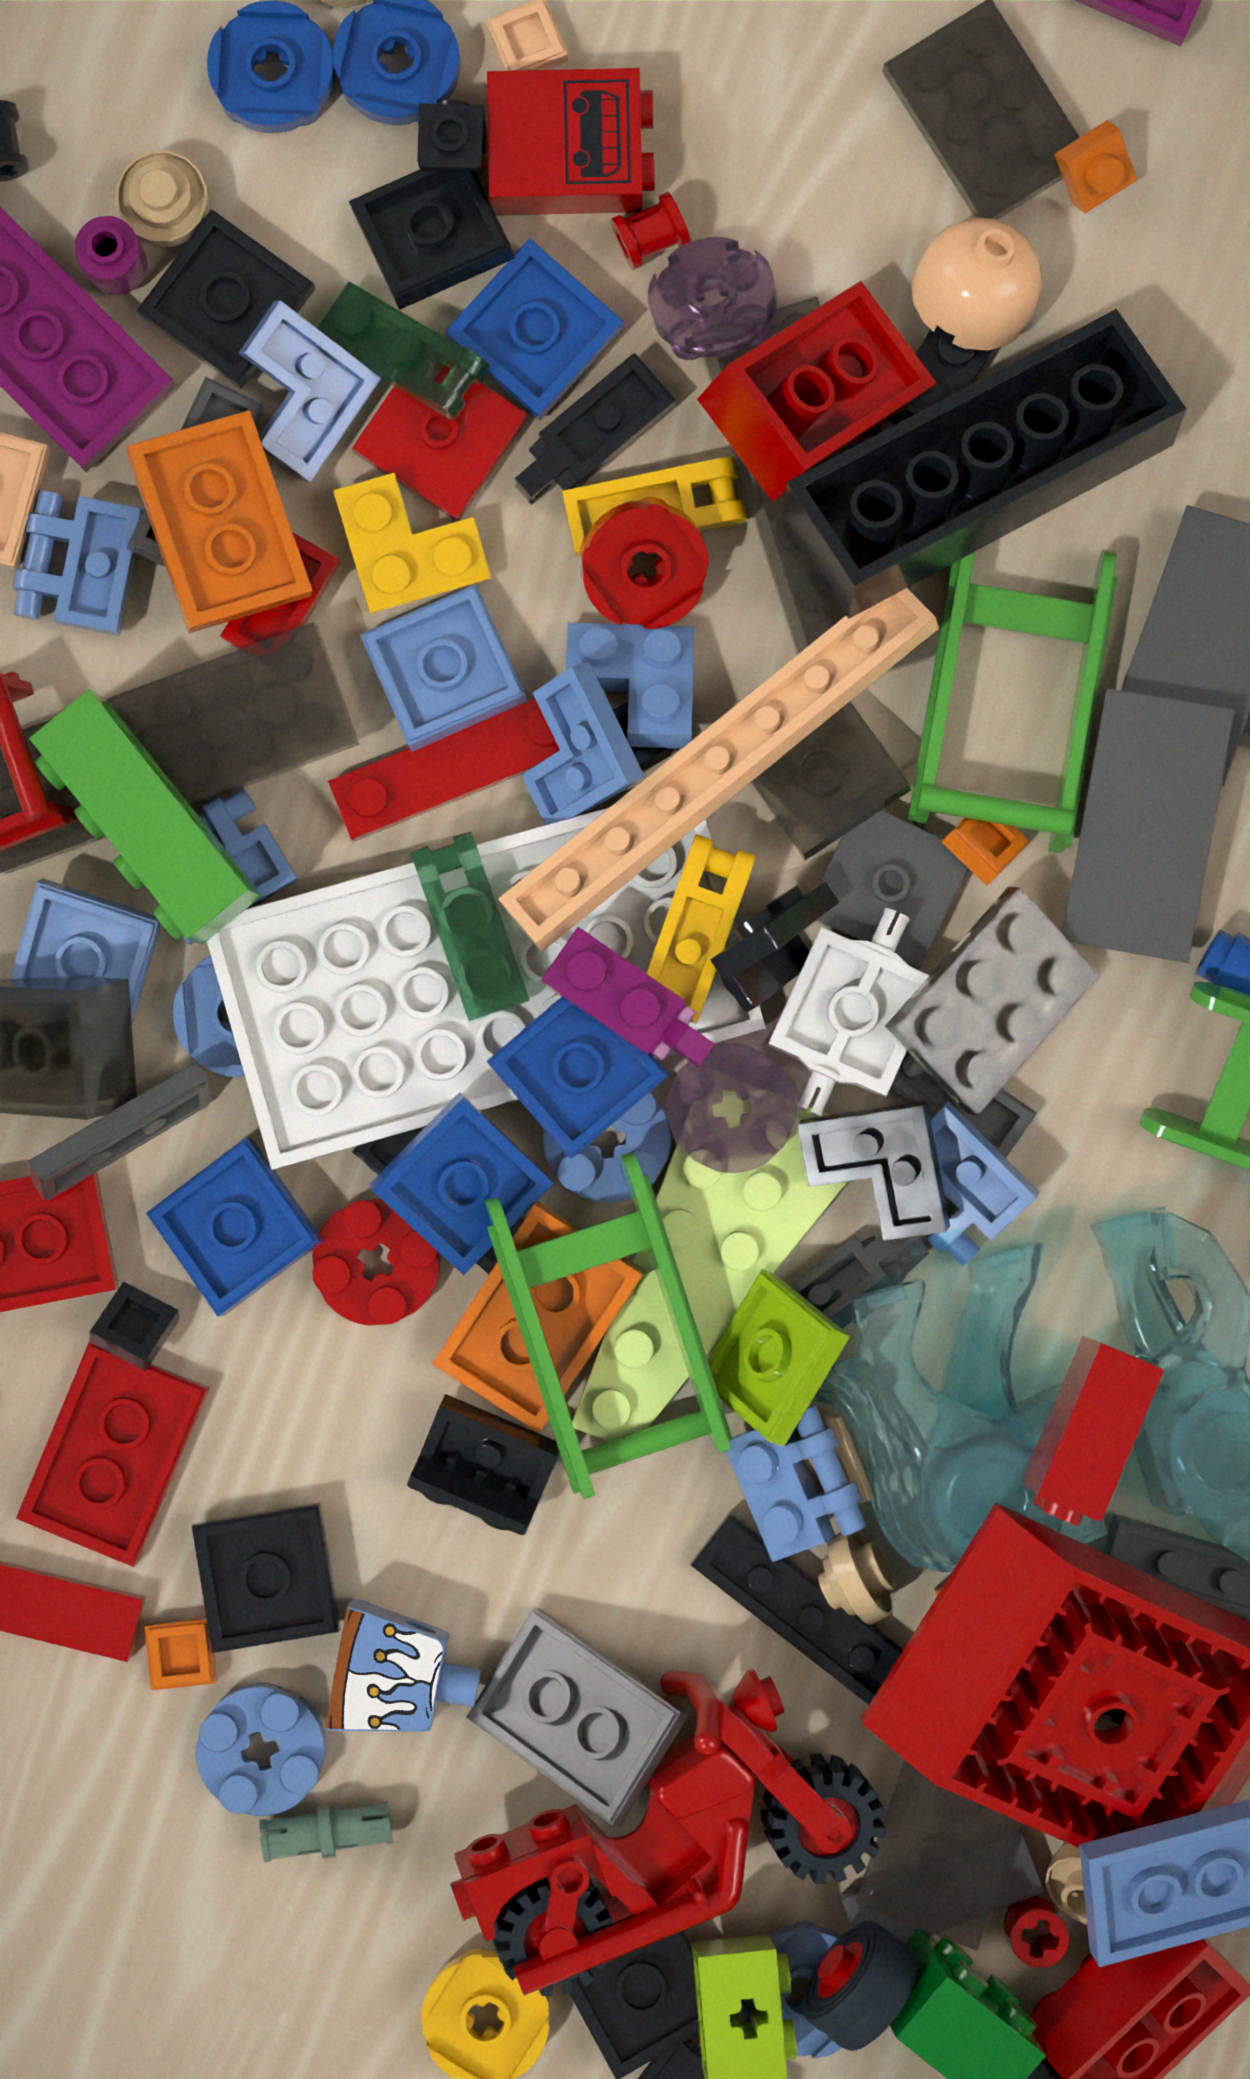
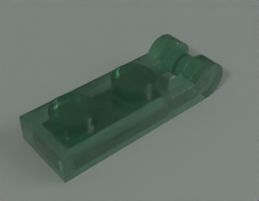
(403, 350)
(470, 929)

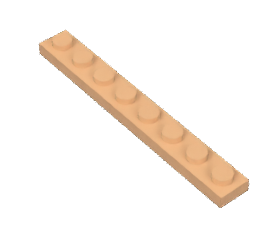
(715, 766)

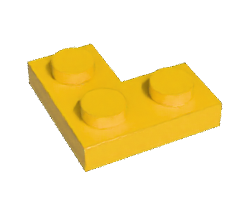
(394, 561)

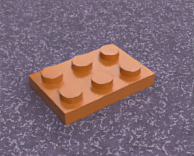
(219, 521)
(573, 1313)

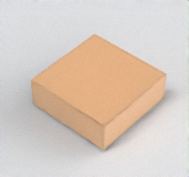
(527, 38)

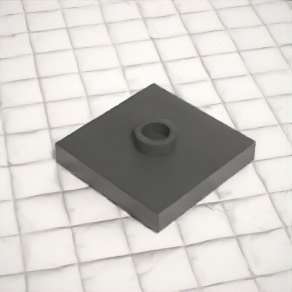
(893, 868)

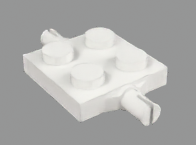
(842, 1009)

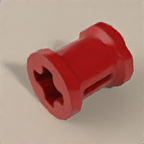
(650, 230)
(1046, 1948)

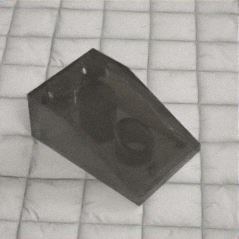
(65, 1046)

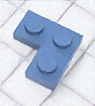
(323, 388)
(648, 665)
(593, 751)

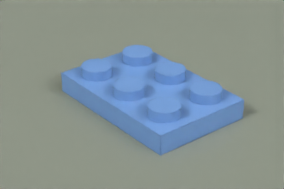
(1167, 1883)

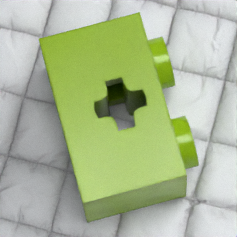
(724, 1976)

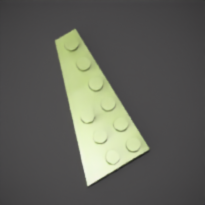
(721, 1238)

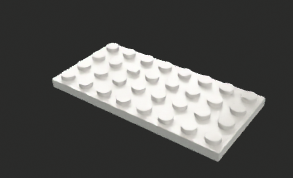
(355, 1012)

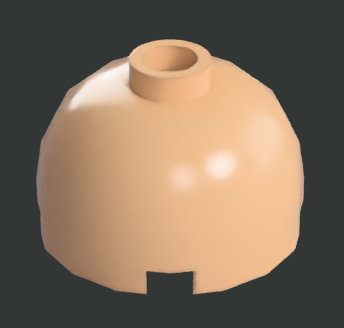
(978, 283)

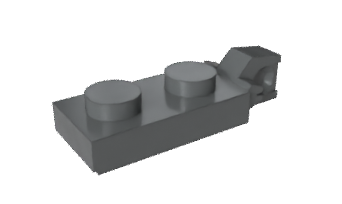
(858, 1270)

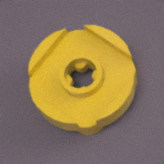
(448, 2024)

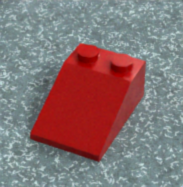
(815, 389)

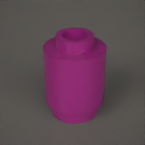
(119, 271)

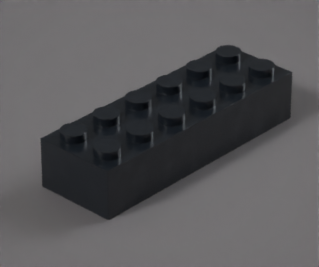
(982, 463)

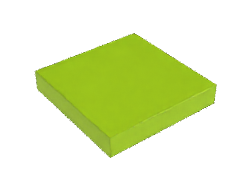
(774, 1357)

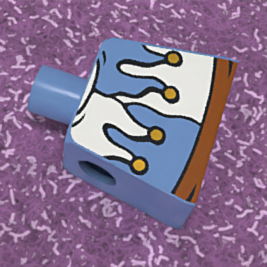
(393, 1673)

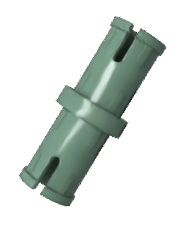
(325, 1831)

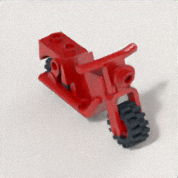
(681, 1857)

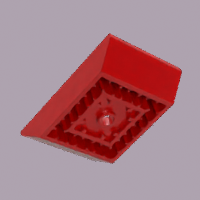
(1026, 1658)

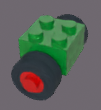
(928, 2001)

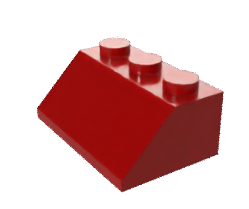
(1137, 2012)

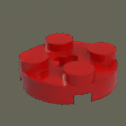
(646, 527)
(340, 1272)

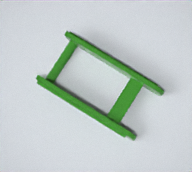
(1032, 616)
(1230, 1100)
(583, 1251)

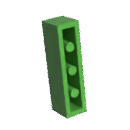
(144, 818)

